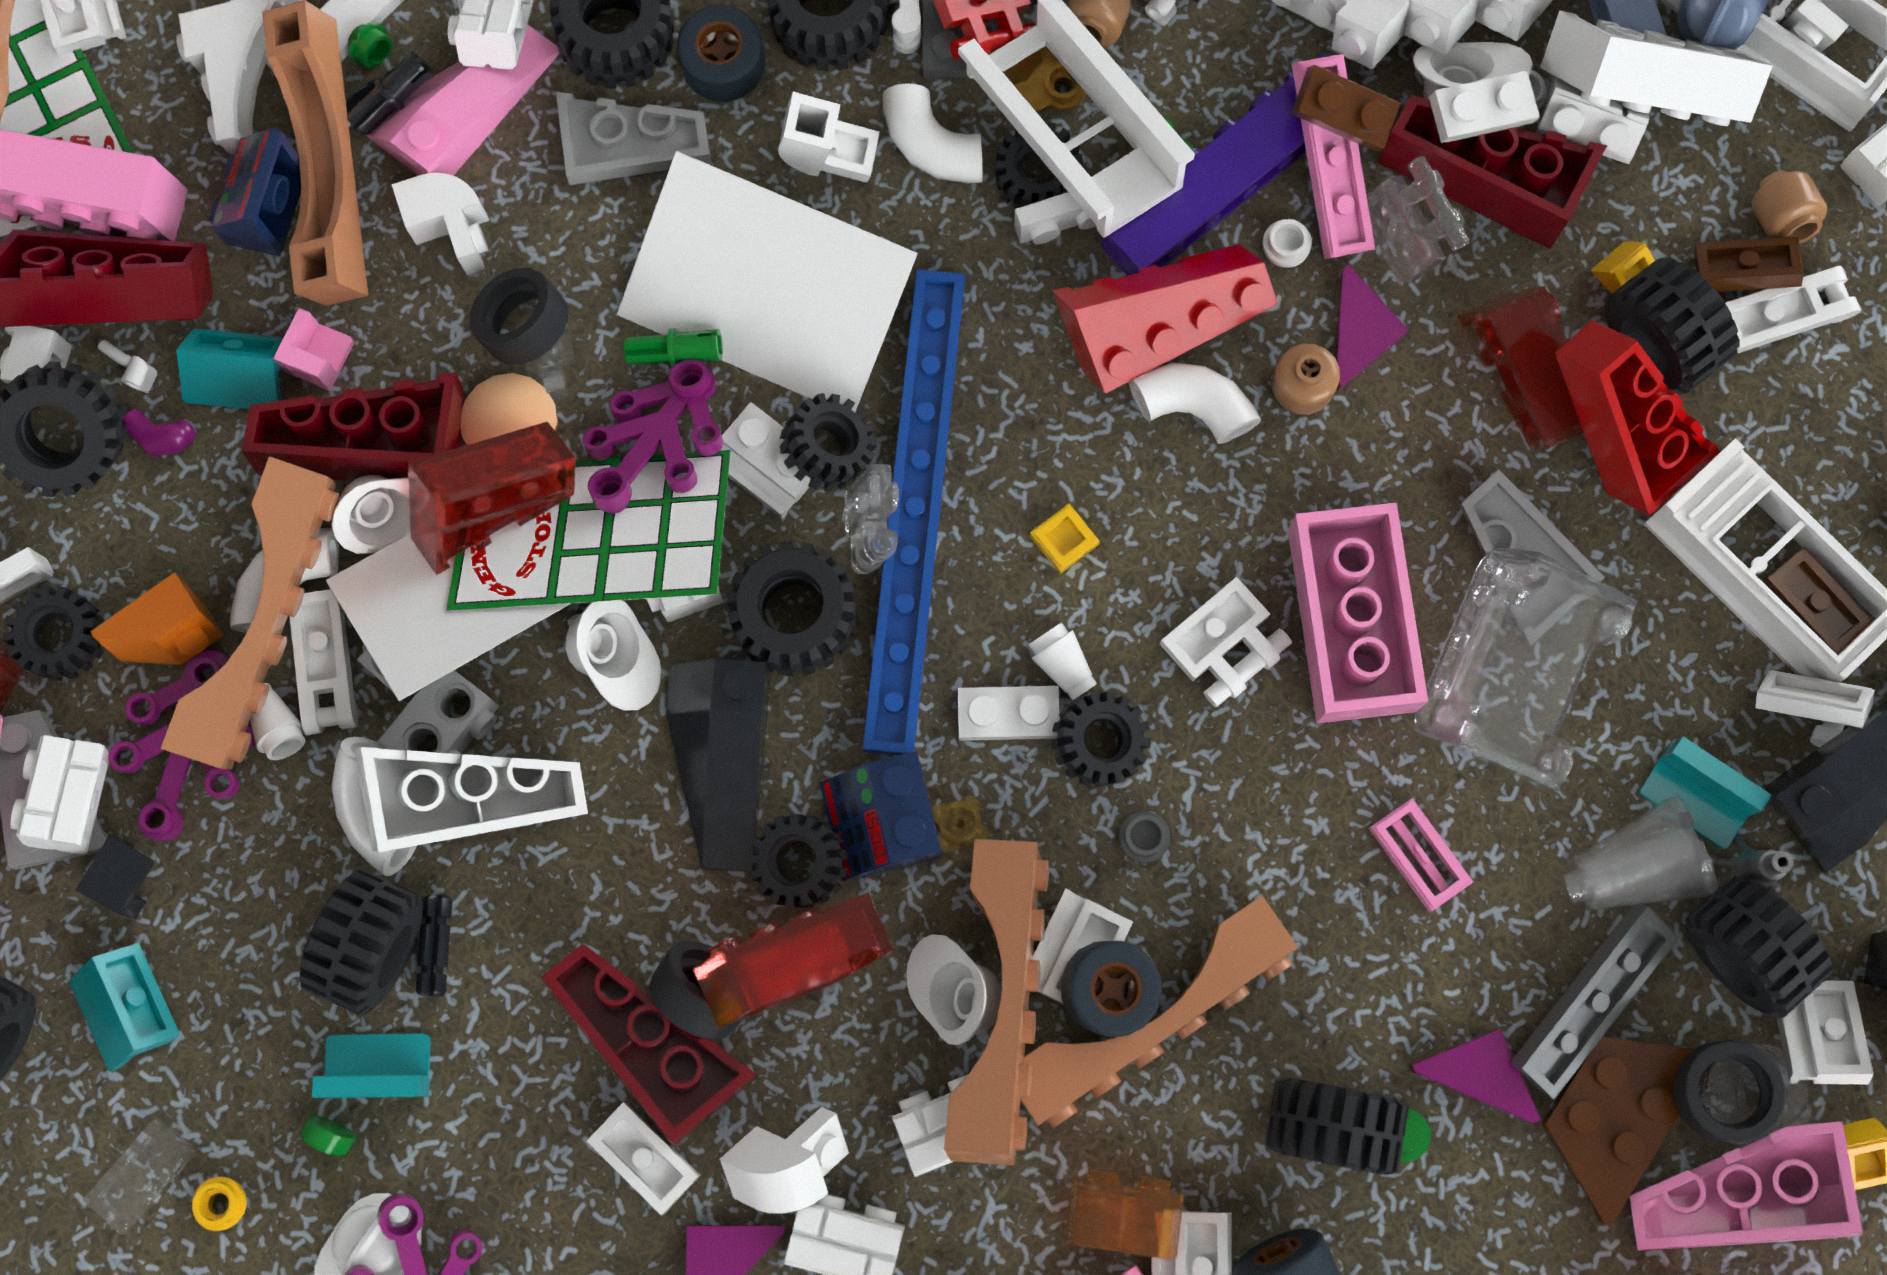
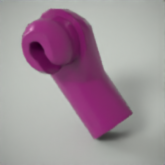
(158, 438)

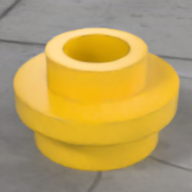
(203, 1203)

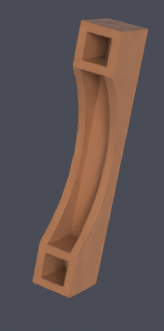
(327, 236)
(214, 717)
(1239, 951)
(986, 1105)

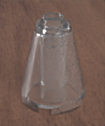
(1644, 862)

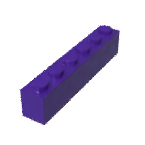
(1216, 182)

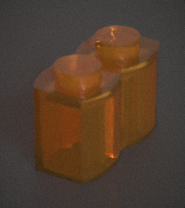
(1125, 1217)

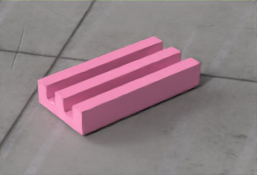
(1405, 867)

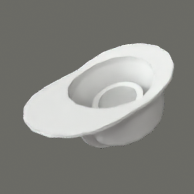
(1468, 64)
(372, 513)
(614, 654)
(952, 989)
(361, 1241)

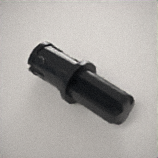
(389, 93)

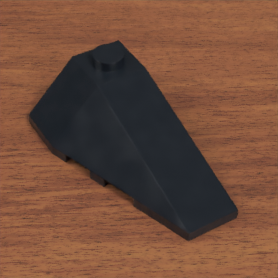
(719, 742)
(1837, 792)

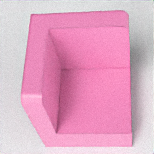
(313, 351)

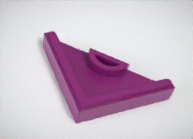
(1363, 327)
(1483, 1073)
(728, 1247)

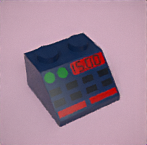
(258, 193)
(882, 816)

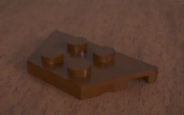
(1615, 1118)

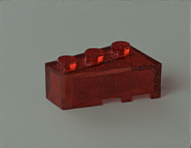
(1521, 340)
(485, 486)
(792, 959)

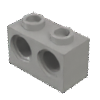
(429, 715)

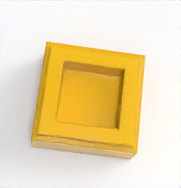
(1064, 538)

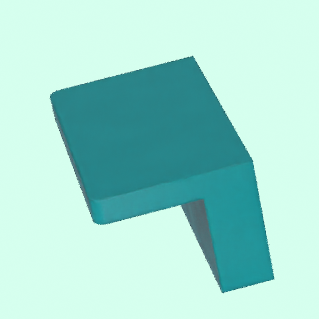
(228, 368)
(1710, 789)
(123, 1005)
(375, 1066)

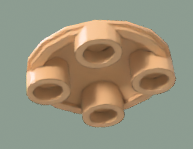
(505, 405)

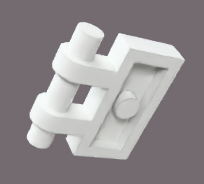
(1214, 631)

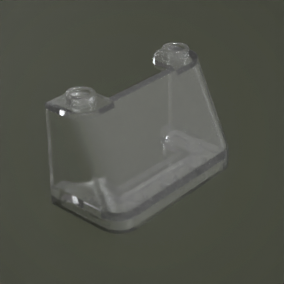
(1519, 662)

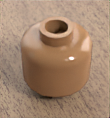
(1102, 18)
(1789, 206)
(1305, 379)

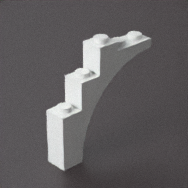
(1372, 27)
(230, 54)

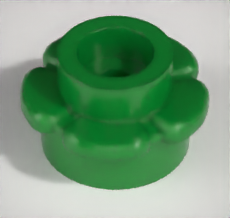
(369, 45)

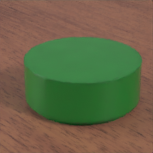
(327, 1136)

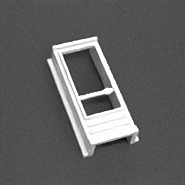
(1813, 74)
(1127, 185)
(1710, 507)

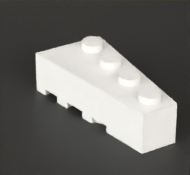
(1654, 71)
(447, 796)

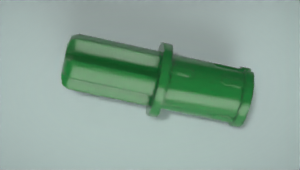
(674, 347)

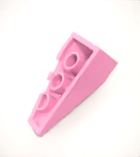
(459, 109)
(1769, 1191)

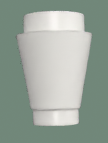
(1063, 660)
(276, 729)

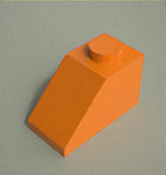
(160, 626)

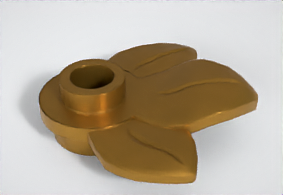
(1036, 81)

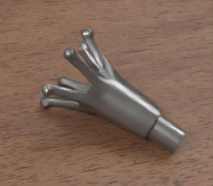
(1757, 865)

